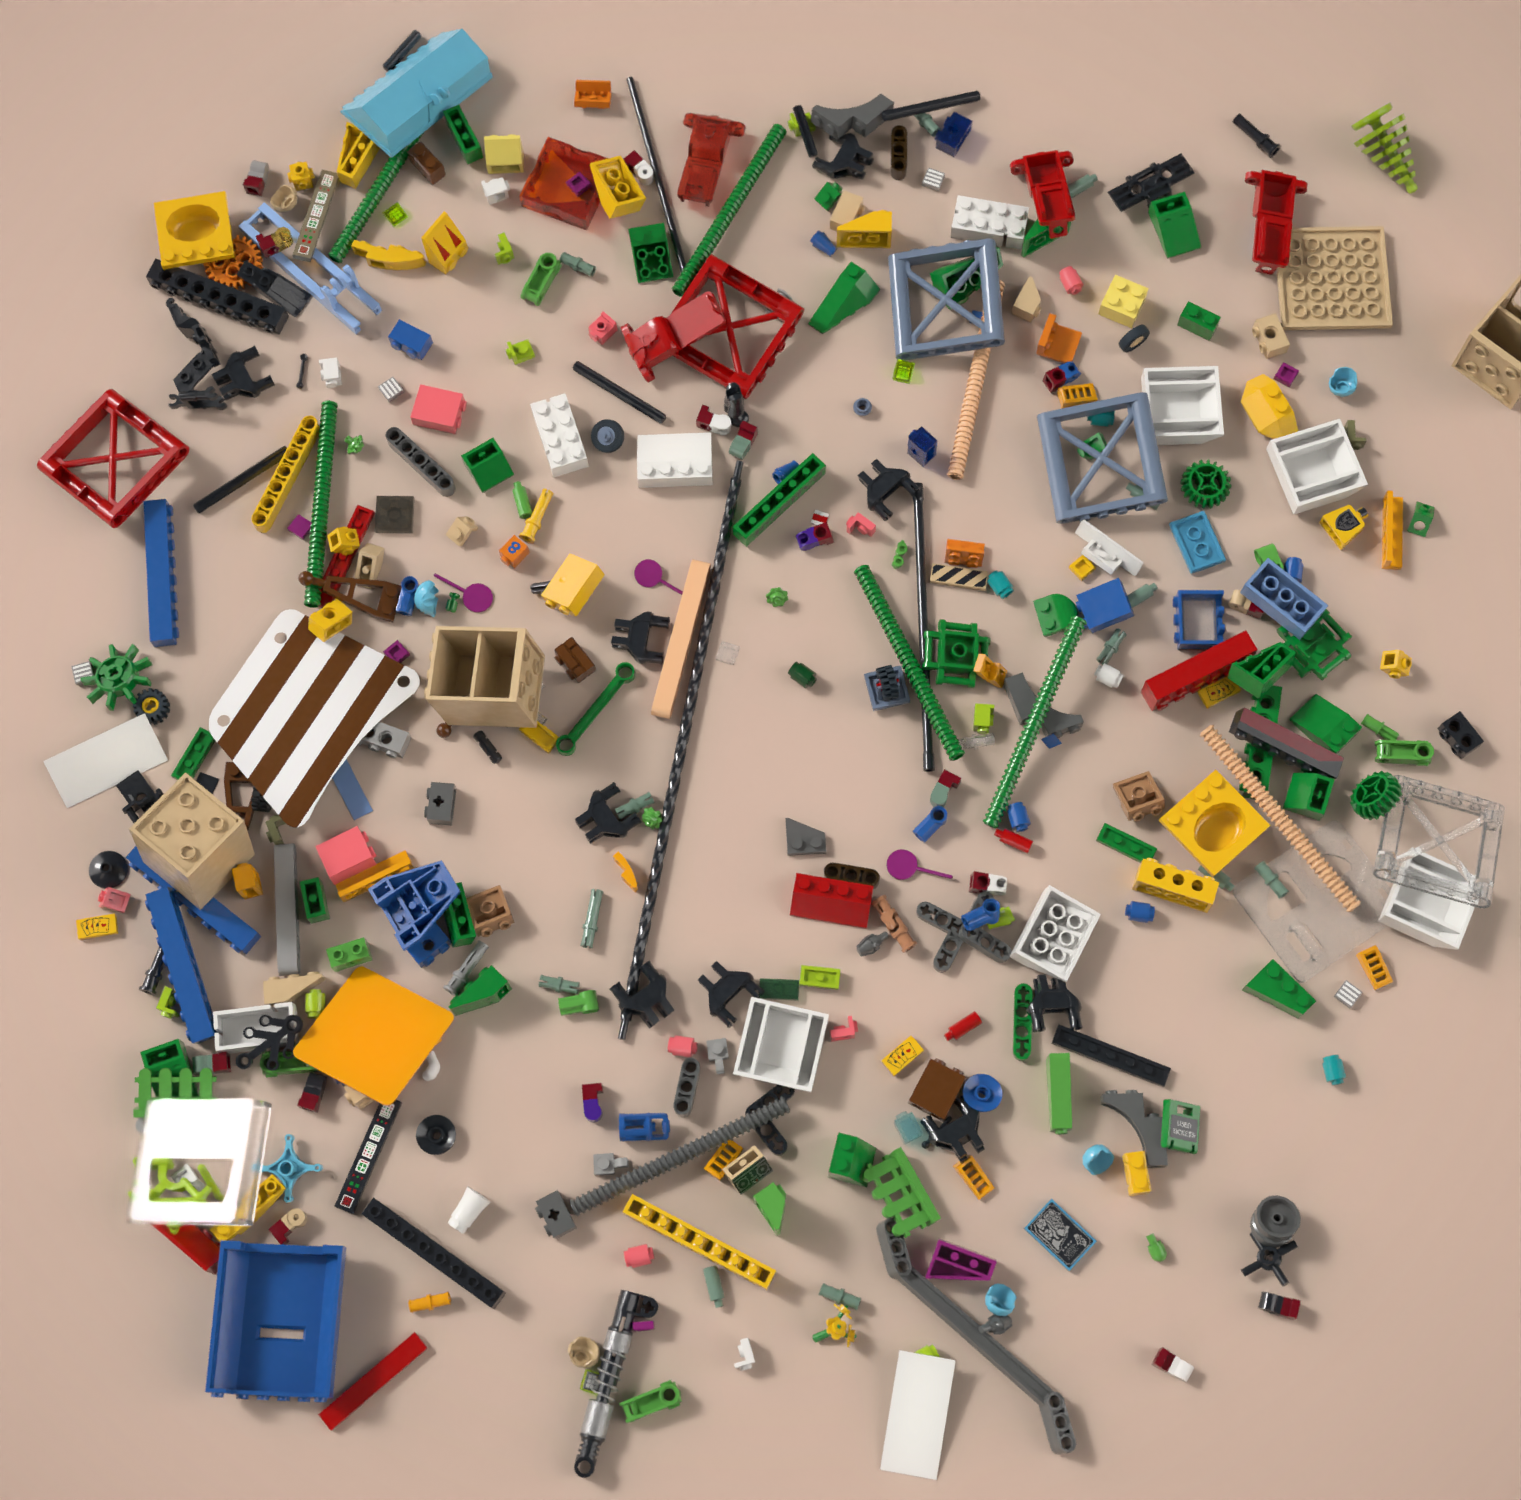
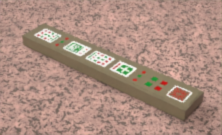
(316, 216)

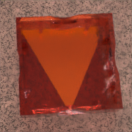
(547, 188)

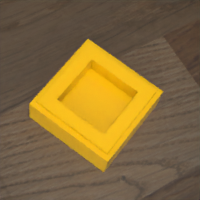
(1082, 567)

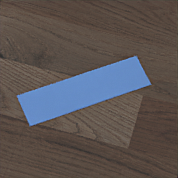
(351, 791)

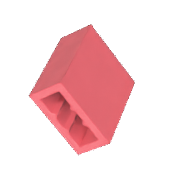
(438, 409)
(346, 855)

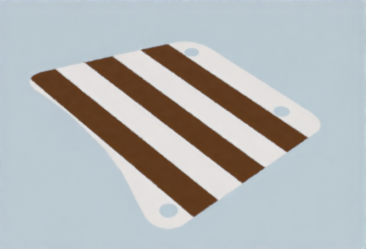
(304, 711)

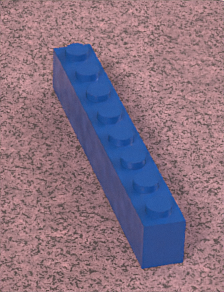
(160, 573)
(212, 914)
(181, 964)

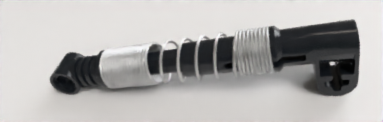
(598, 1411)

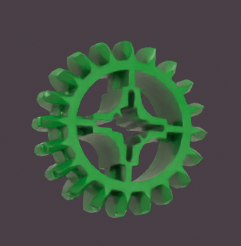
(1214, 494)
(1376, 795)

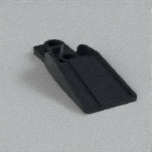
(275, 287)

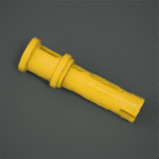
(533, 523)

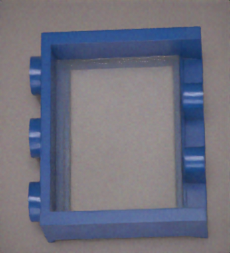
(1198, 618)

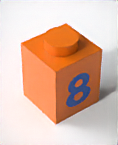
(513, 552)

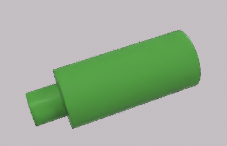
(521, 500)

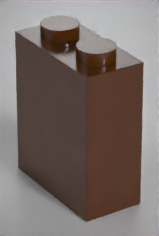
(937, 1089)

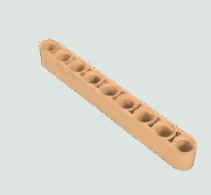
(681, 639)

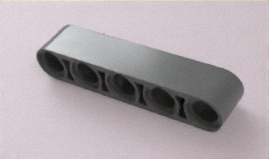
(417, 454)

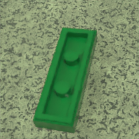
(194, 754)
(1125, 843)

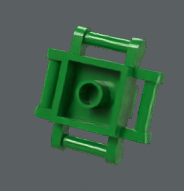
(1317, 647)
(955, 652)

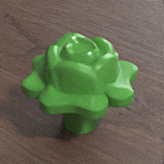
(354, 444)
(777, 597)
(652, 818)

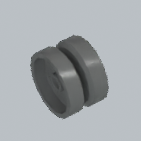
(1275, 1221)

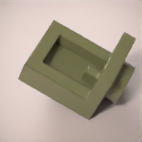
(1356, 442)
(273, 833)

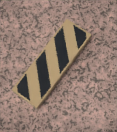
(959, 577)

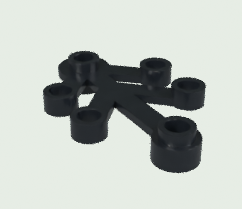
(273, 1040)

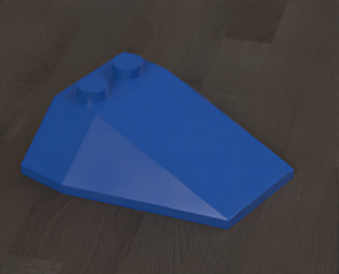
(415, 900)

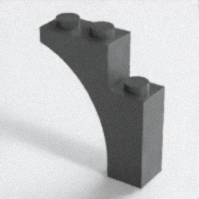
(861, 119)
(1022, 702)
(1148, 1128)

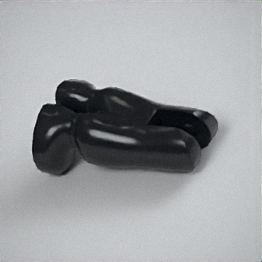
(734, 405)

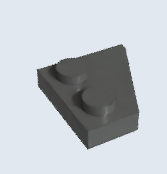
(804, 839)

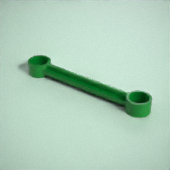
(595, 709)

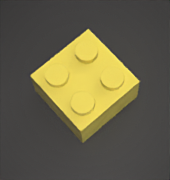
(1123, 301)

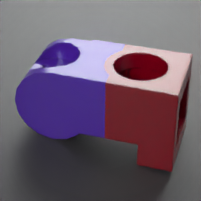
(814, 537)
(591, 1102)

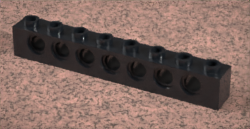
(228, 295)
(433, 1253)

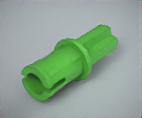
(1379, 728)

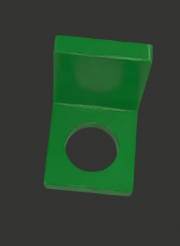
(1424, 514)

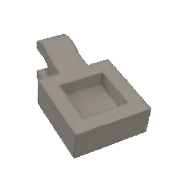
(718, 1052)
(605, 1163)

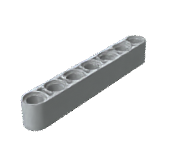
(287, 909)

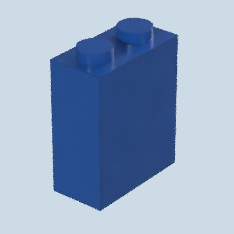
(1104, 605)

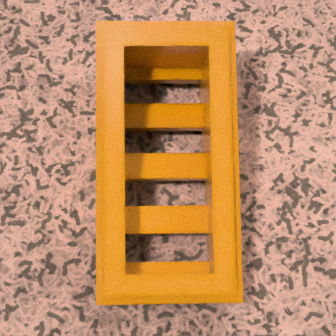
(1062, 391)
(1380, 964)
(979, 1172)
(719, 1175)

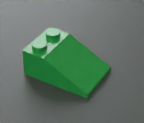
(1039, 237)
(1325, 724)

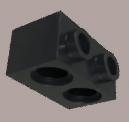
(1464, 732)

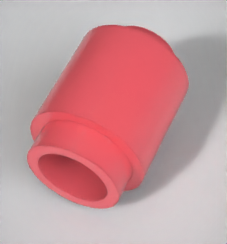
(1071, 280)
(682, 1046)
(638, 1256)

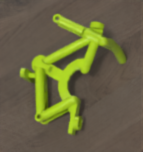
(165, 1164)

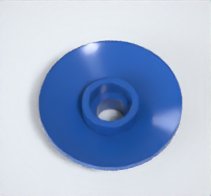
(986, 1085)

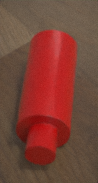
(1014, 840)
(963, 1026)

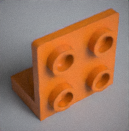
(1058, 341)
(964, 553)

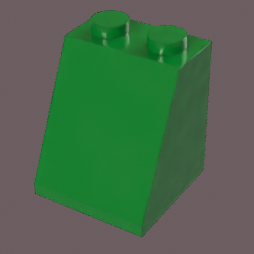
(850, 1159)

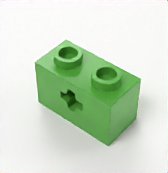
(349, 954)

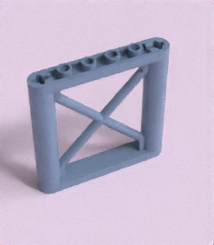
(900, 270)
(1153, 486)

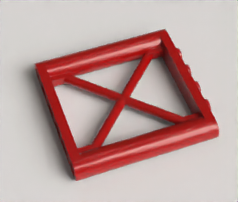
(782, 308)
(111, 512)

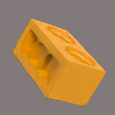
(247, 881)

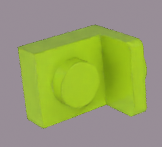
(793, 125)
(506, 252)
(520, 351)
(166, 1001)

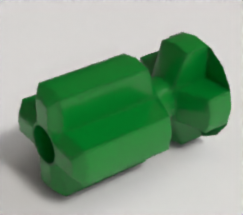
(451, 604)

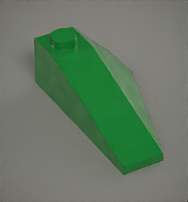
(948, 275)
(848, 294)

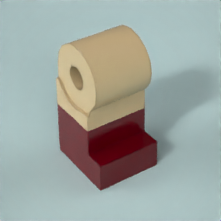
(1244, 605)
(287, 1224)

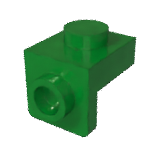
(829, 195)
(1097, 442)

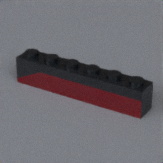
(1285, 744)

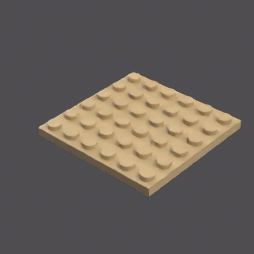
(1335, 280)

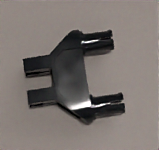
(846, 159)
(241, 380)
(884, 485)
(638, 635)
(603, 817)
(726, 989)
(645, 999)
(1053, 1000)
(957, 1132)

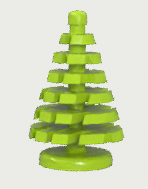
(1389, 148)

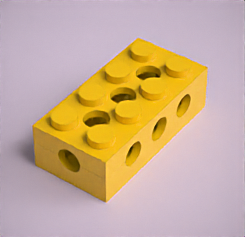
(1183, 892)

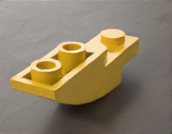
(394, 258)
(268, 1193)

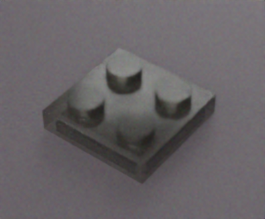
(394, 514)

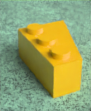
(356, 156)

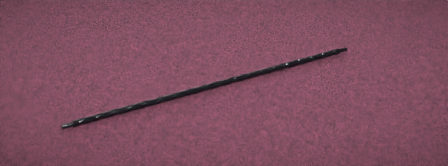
(682, 740)

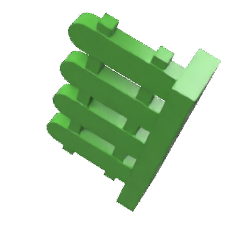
(165, 1086)
(910, 1186)

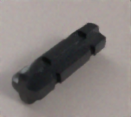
(487, 747)

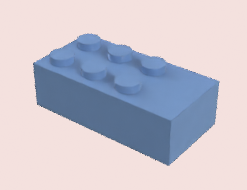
(1283, 598)

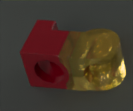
(275, 242)

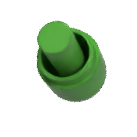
(1156, 1248)

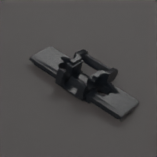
(1153, 186)
(133, 787)

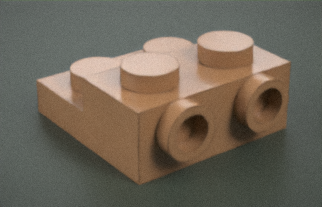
(1139, 796)
(489, 911)

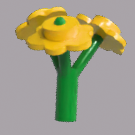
(836, 1327)

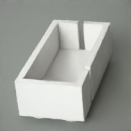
(988, 219)
(559, 435)
(234, 1022)

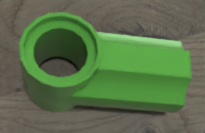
(584, 1002)

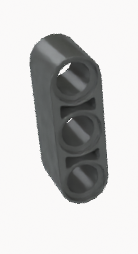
(686, 1077)

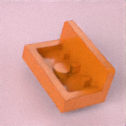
(592, 94)

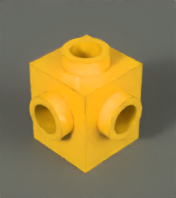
(301, 176)
(343, 540)
(1396, 663)

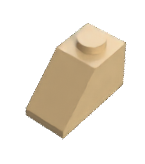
(1028, 302)
(369, 562)

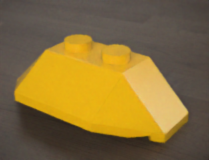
(1268, 408)

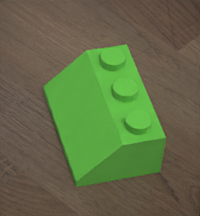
(772, 1205)

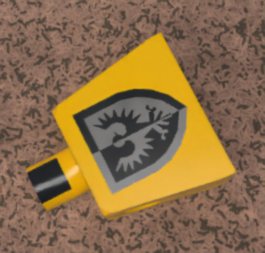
(1344, 524)

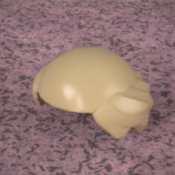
(284, 199)
(584, 1352)

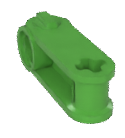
(541, 278)
(1403, 752)
(287, 1066)
(651, 1402)

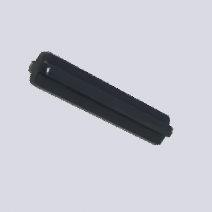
(402, 50)
(805, 131)

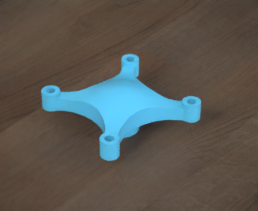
(290, 1168)

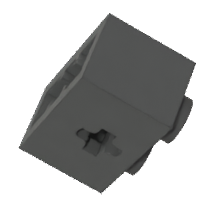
(440, 792)
(555, 1203)

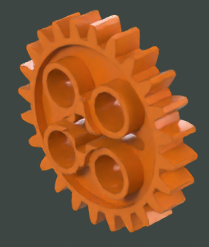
(223, 273)

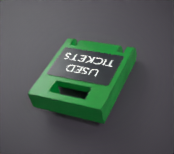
(1179, 1130)

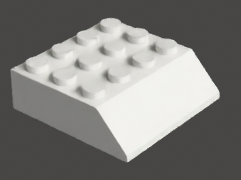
(1184, 404)
(1316, 466)
(1425, 915)
(781, 1044)

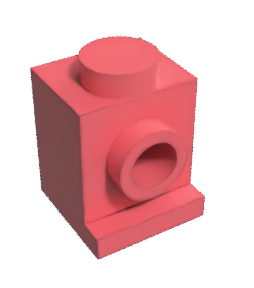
(603, 334)

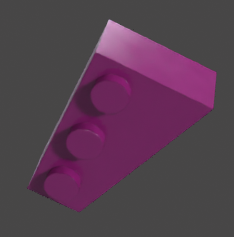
(957, 1262)

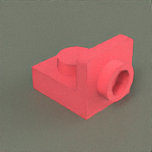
(863, 525)
(113, 899)
(842, 1033)

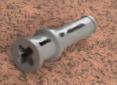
(461, 976)

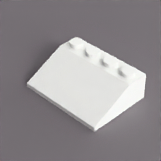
(674, 460)
(1055, 934)

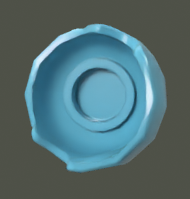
(1343, 382)
(1097, 1159)
(1000, 1300)

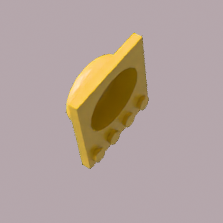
(194, 230)
(1214, 823)

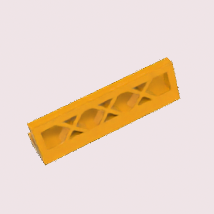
(1392, 531)
(362, 881)

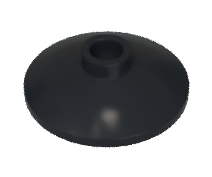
(114, 875)
(427, 1129)

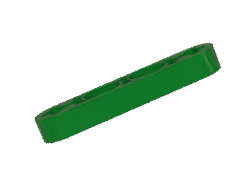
(1022, 1022)

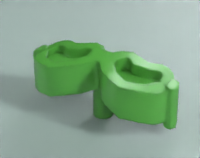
(900, 551)

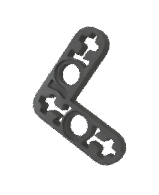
(977, 934)
(951, 935)

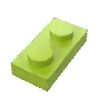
(819, 977)

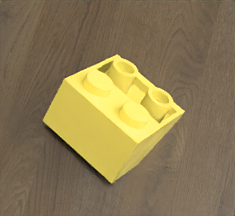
(504, 154)

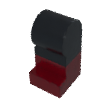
(312, 1092)
(1279, 1305)

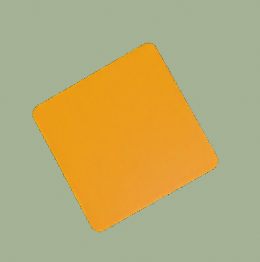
(373, 1035)

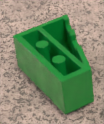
(1262, 670)
(1280, 989)

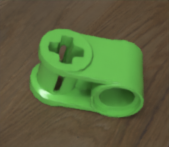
(1268, 551)

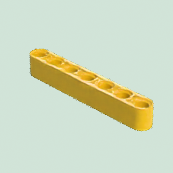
(288, 481)

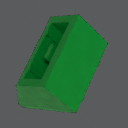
(487, 465)
(1308, 794)

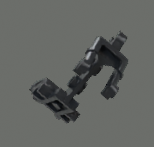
(197, 367)

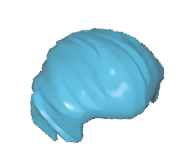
(425, 598)

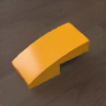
(990, 671)
(628, 875)

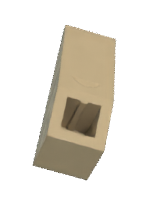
(290, 988)

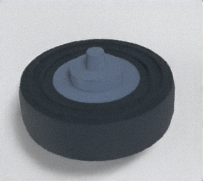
(607, 435)

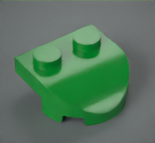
(1054, 613)

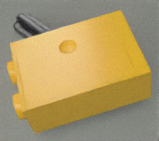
(570, 585)

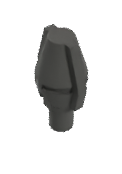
(871, 943)
(996, 1324)

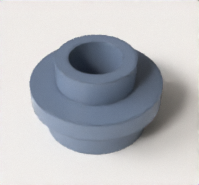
(862, 402)

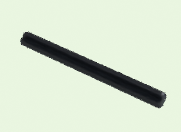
(930, 106)
(619, 392)
(240, 480)

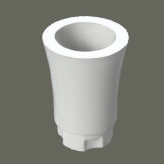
(468, 1210)

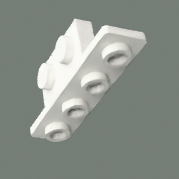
(1105, 551)

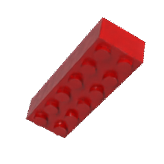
(1197, 671)

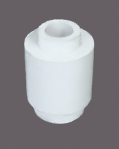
(1108, 675)

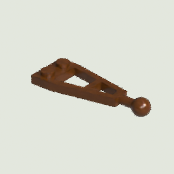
(388, 600)
(234, 775)

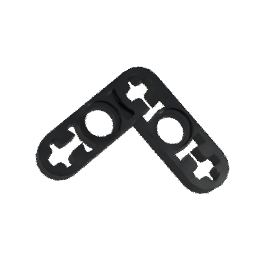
(759, 1103)

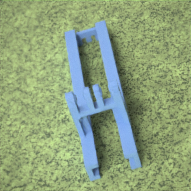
(323, 294)

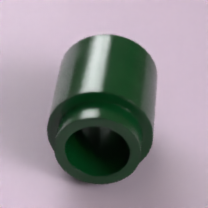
(802, 675)

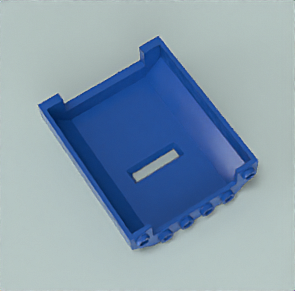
(276, 1290)

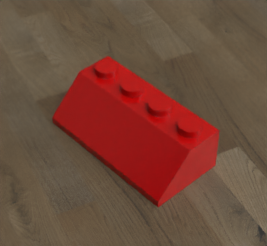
(831, 900)
(195, 1244)

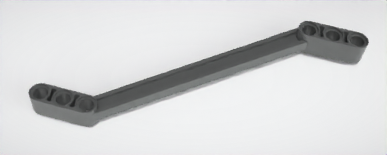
(983, 1343)

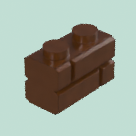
(426, 163)
(574, 659)

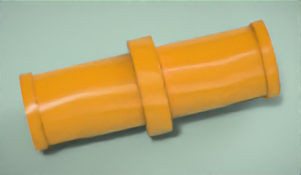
(429, 1302)

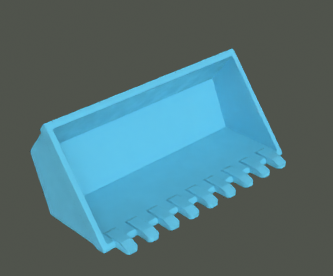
(419, 91)

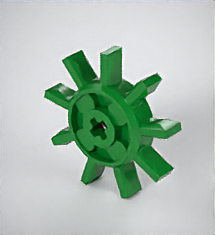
(117, 676)

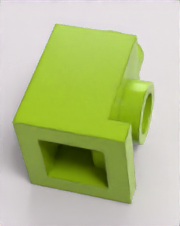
(983, 718)

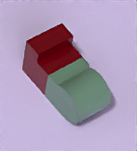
(743, 440)
(942, 788)
(216, 1062)

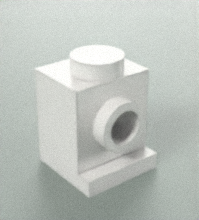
(496, 190)
(330, 372)

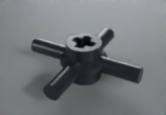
(1270, 1265)

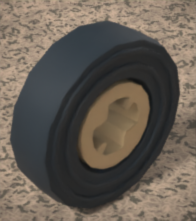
(1134, 338)

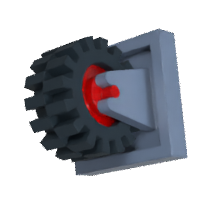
(886, 687)

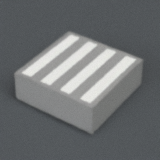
(933, 179)
(390, 389)
(82, 670)
(1348, 994)

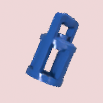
(646, 1132)

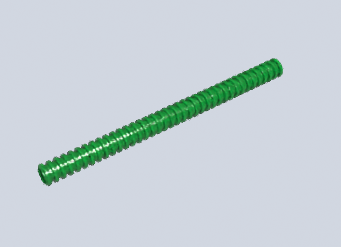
(369, 203)
(730, 208)
(321, 500)
(909, 662)
(1036, 717)

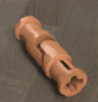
(892, 920)

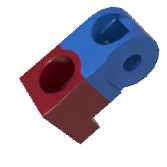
(1060, 376)

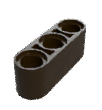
(899, 145)
(861, 873)

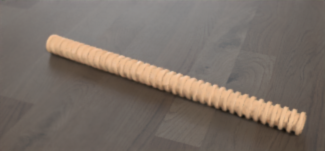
(969, 408)
(1280, 818)

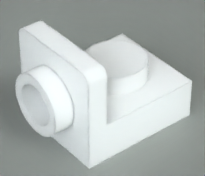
(187, 1172)
(745, 1351)

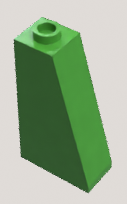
(1059, 1092)

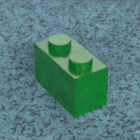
(1199, 321)
(314, 900)

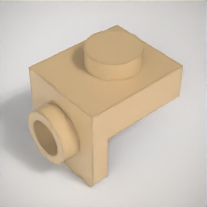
(461, 530)

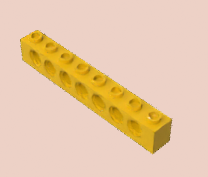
(699, 1242)

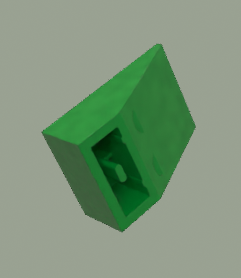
(1175, 224)
(650, 252)
(484, 991)
(171, 1056)

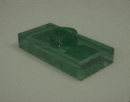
(779, 989)

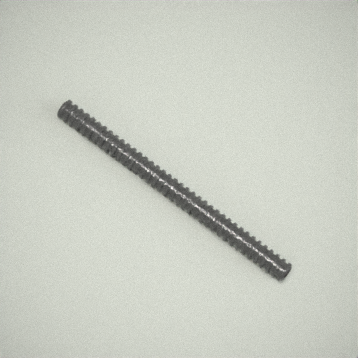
(679, 1156)

